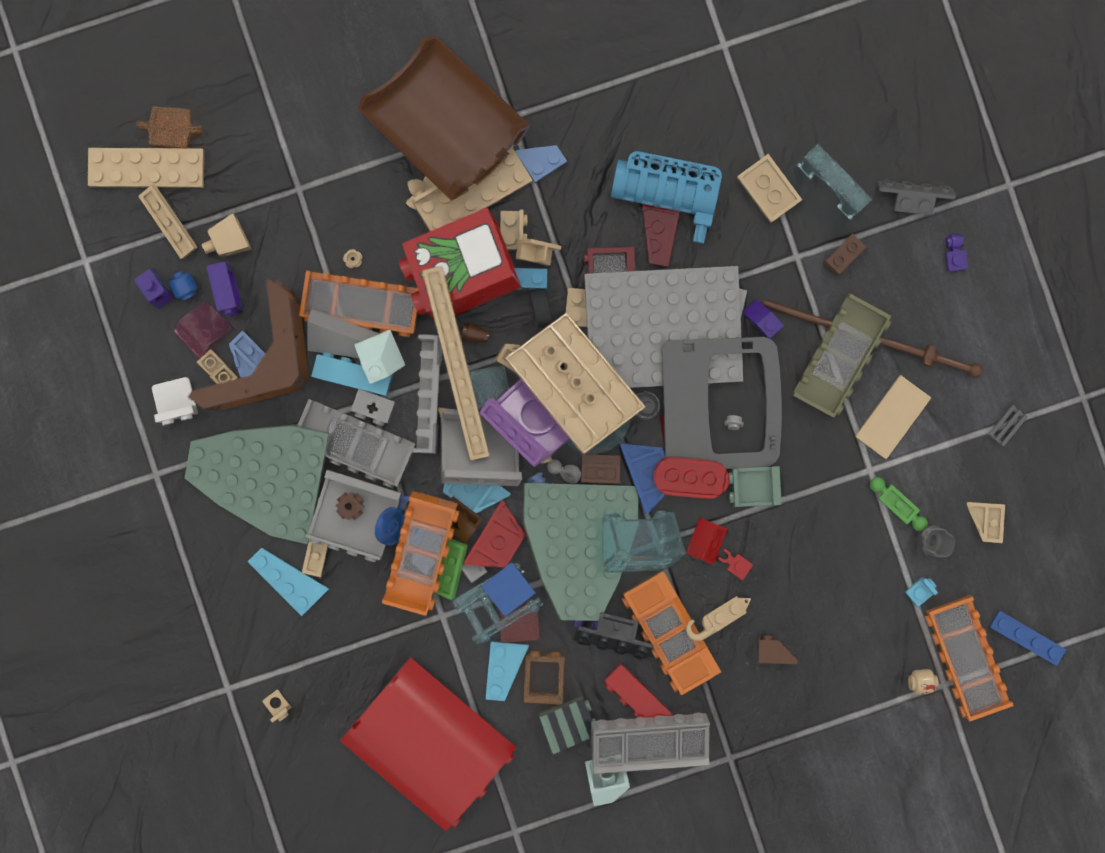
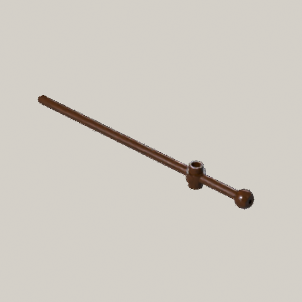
(929, 355)

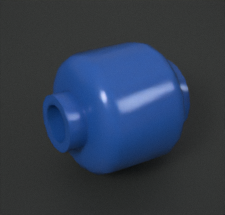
(183, 285)

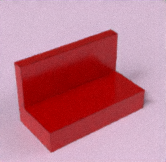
(706, 541)

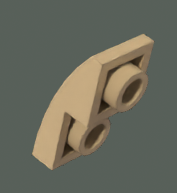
(216, 367)

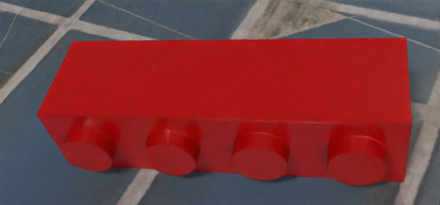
(634, 693)

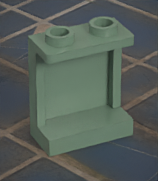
(755, 486)

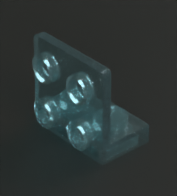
(489, 384)

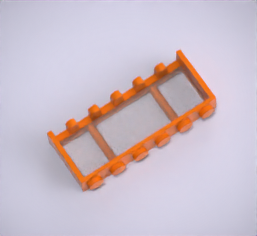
(360, 302)
(968, 658)

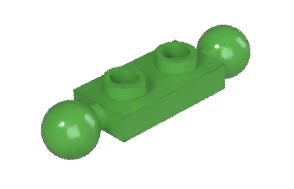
(898, 504)

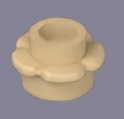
(352, 253)

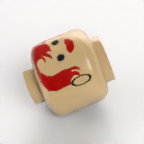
(922, 682)

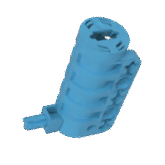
(669, 189)

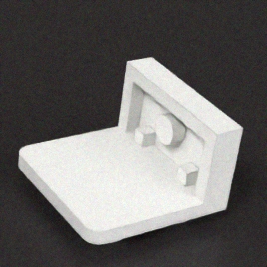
(173, 401)

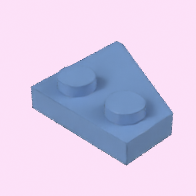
(541, 161)

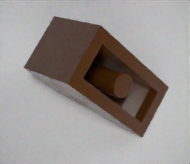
(773, 651)

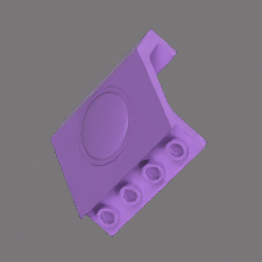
(525, 423)

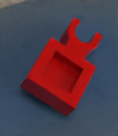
(738, 565)

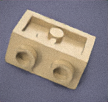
(513, 227)

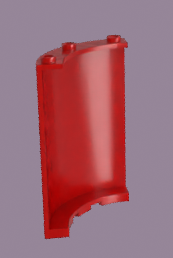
(429, 745)

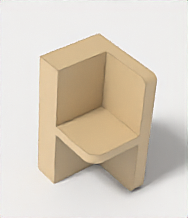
(535, 251)

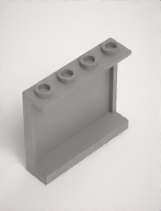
(457, 468)
(353, 535)

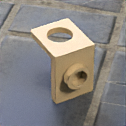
(278, 713)

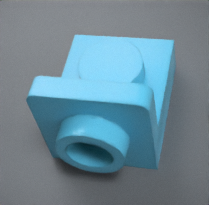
(921, 591)

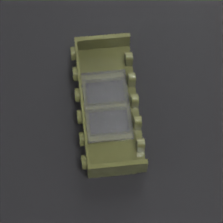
(842, 355)

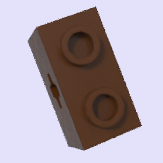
(844, 255)
(466, 522)

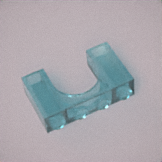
(821, 164)

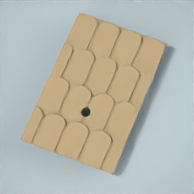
(586, 395)

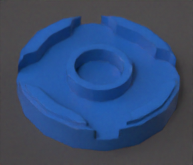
(389, 526)

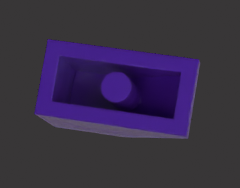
(762, 319)

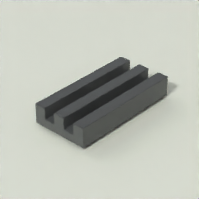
(1023, 417)

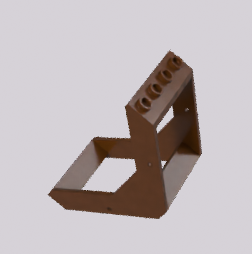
(280, 370)

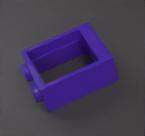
(224, 289)

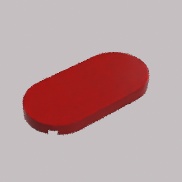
(690, 477)

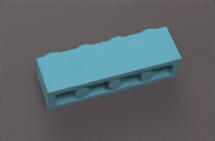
(348, 374)

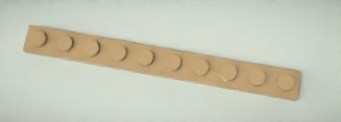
(456, 362)

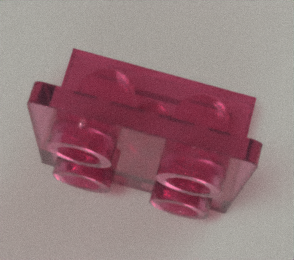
(201, 328)

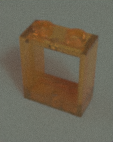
(544, 698)

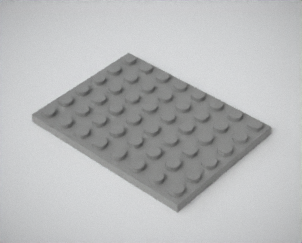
(641, 310)

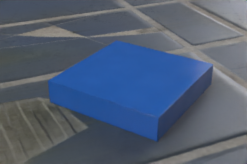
(508, 589)

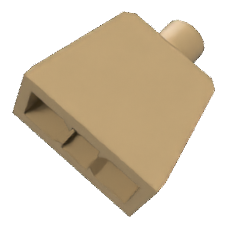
(227, 238)

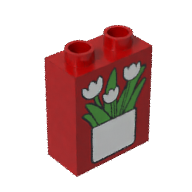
(472, 261)

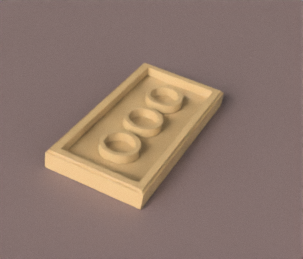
(892, 417)

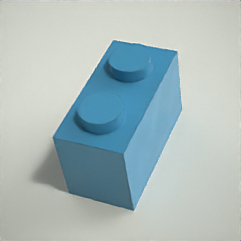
(532, 279)

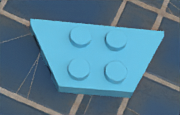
(476, 496)

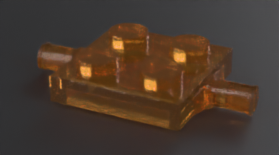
(169, 127)

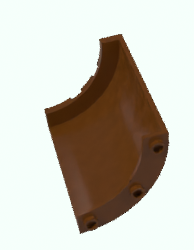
(444, 118)

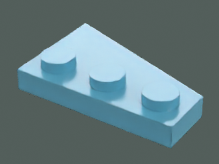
(503, 667)

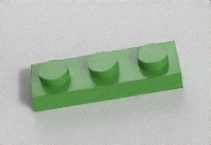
(452, 569)

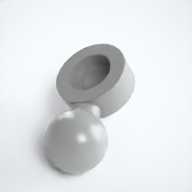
(569, 473)

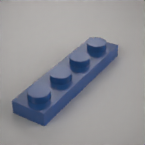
(1027, 638)

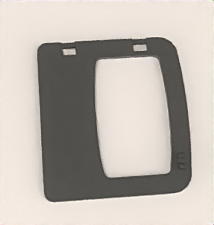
(687, 400)

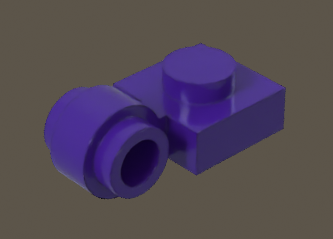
(956, 258)

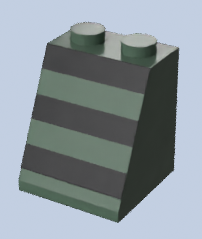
(567, 724)

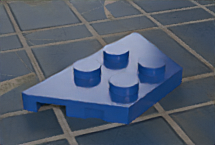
(641, 464)

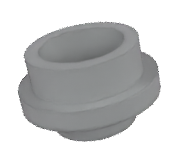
(734, 422)

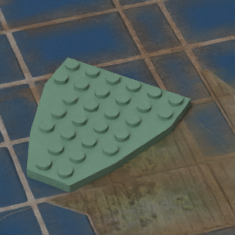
(263, 475)
(568, 544)

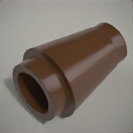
(473, 333)

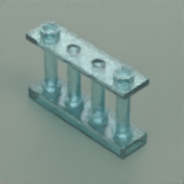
(478, 593)

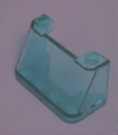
(641, 543)

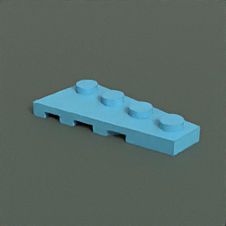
(293, 585)

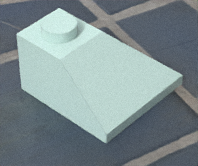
(379, 356)
(606, 786)

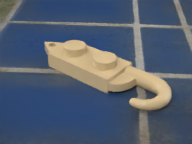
(719, 618)

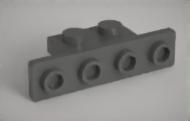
(915, 198)

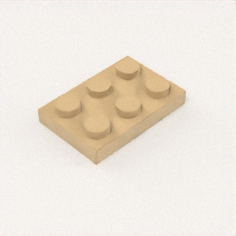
(769, 188)

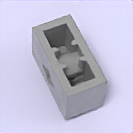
(364, 399)

